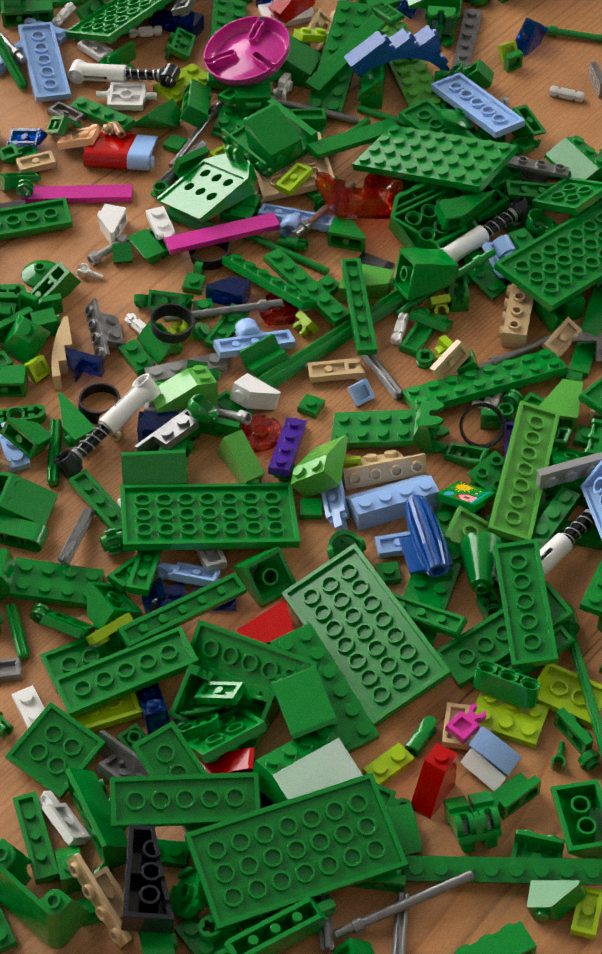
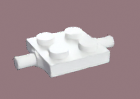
(126, 95)

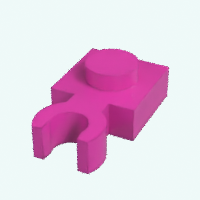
(465, 726)

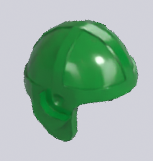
(342, 540)

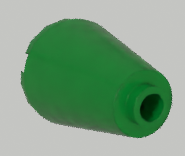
(480, 560)

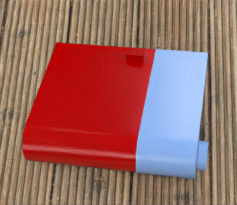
(127, 153)

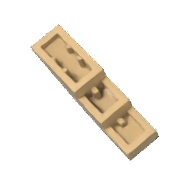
(58, 361)

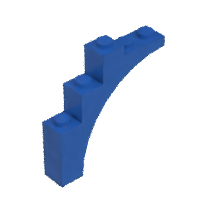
(401, 45)

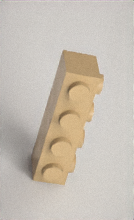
(516, 318)

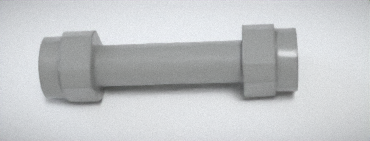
(95, 257)
(241, 416)

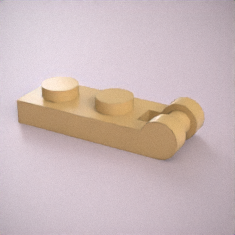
(336, 370)

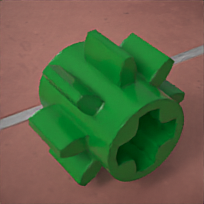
(111, 541)

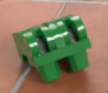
(473, 820)

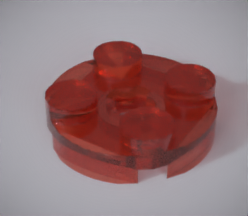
(279, 317)
(264, 441)

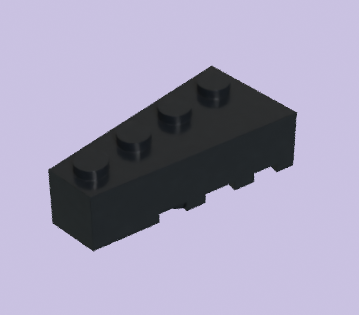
(145, 890)

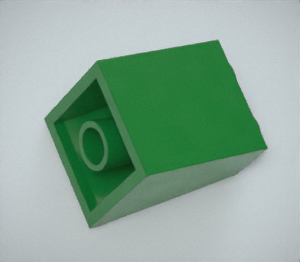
(301, 62)
(272, 136)
(423, 271)
(303, 700)

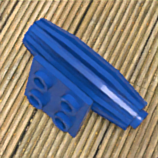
(425, 547)

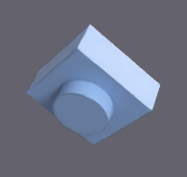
(361, 392)

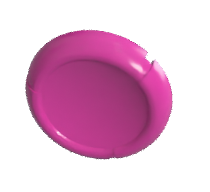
(247, 50)

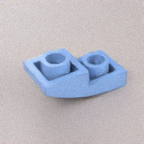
(495, 751)

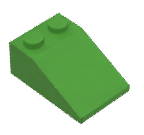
(181, 387)
(320, 468)

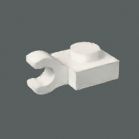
(284, 86)

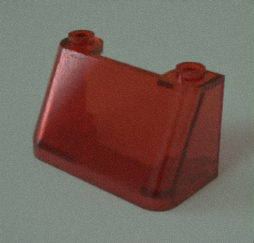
(366, 202)

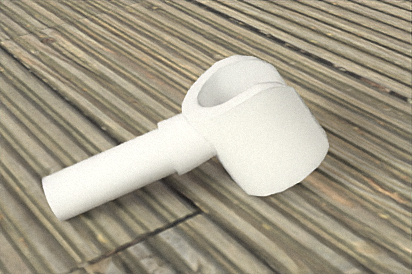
(84, 269)

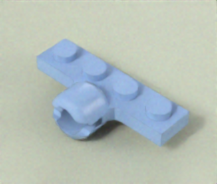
(290, 218)
(247, 334)

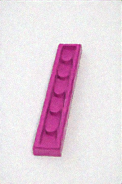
(82, 193)
(222, 233)

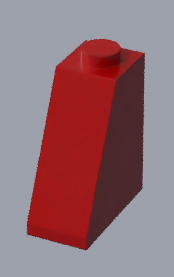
(288, 9)
(269, 624)
(232, 762)
(435, 780)

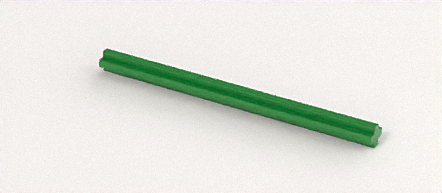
(329, 342)

